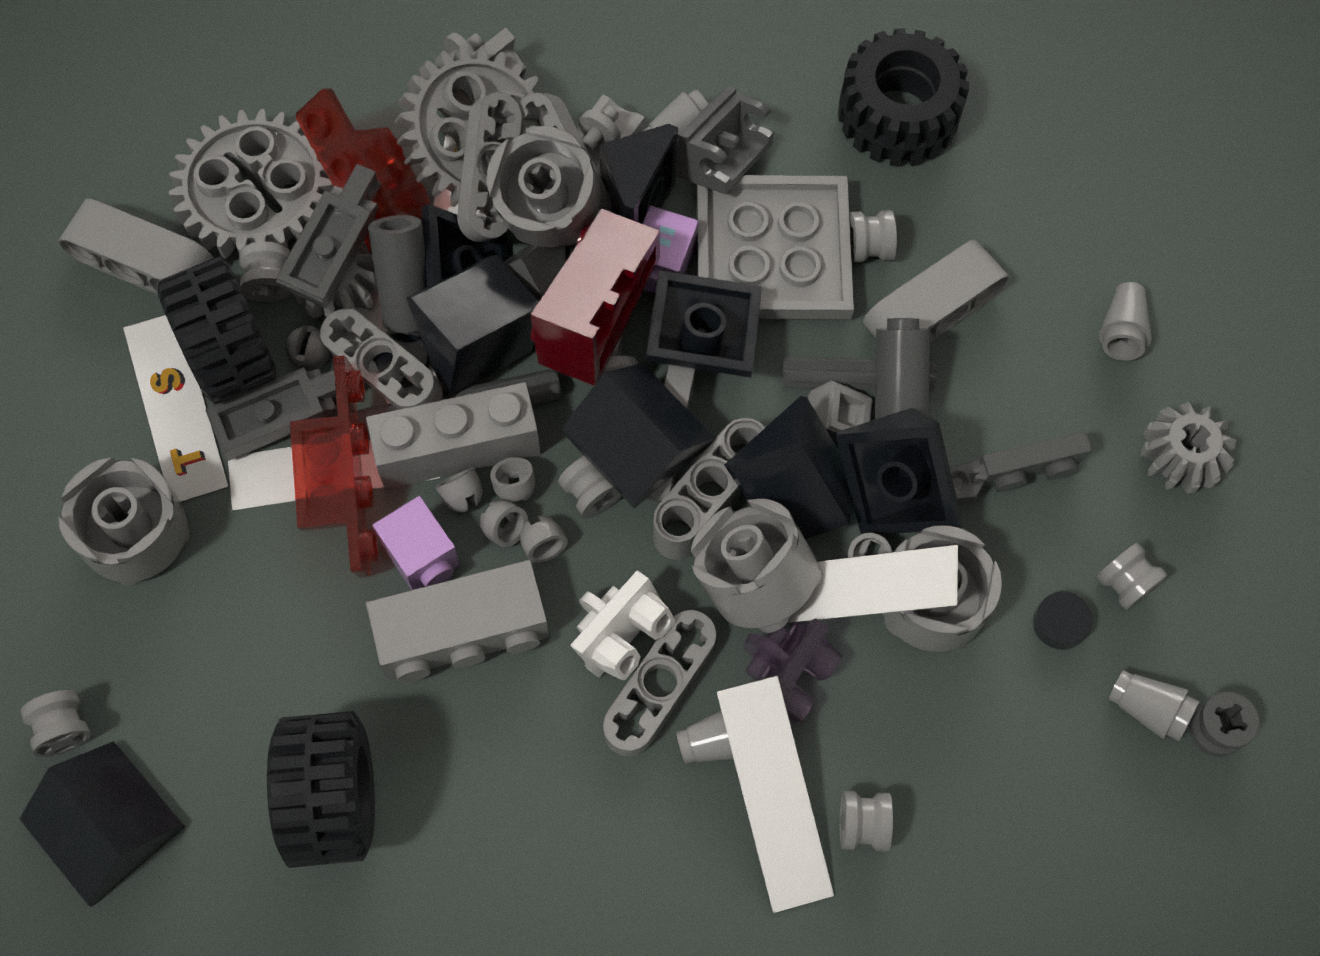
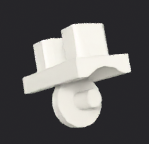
(616, 622)

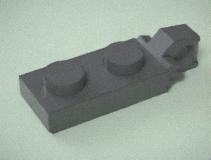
(331, 239)
(266, 411)
(1011, 467)

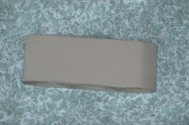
(128, 246)
(943, 291)
(688, 503)

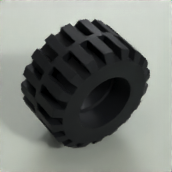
(907, 65)
(216, 330)
(321, 789)

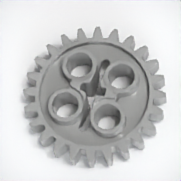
(434, 92)
(217, 210)

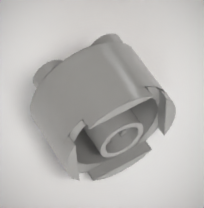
(531, 162)
(141, 543)
(755, 565)
(977, 596)

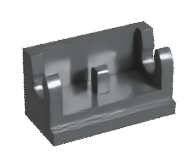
(723, 142)

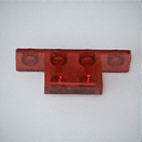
(342, 147)
(329, 470)

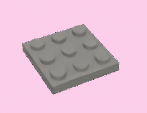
(781, 237)

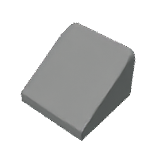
(840, 407)

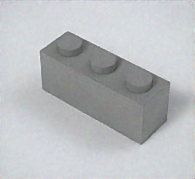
(453, 435)
(458, 622)

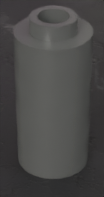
(398, 268)
(902, 367)

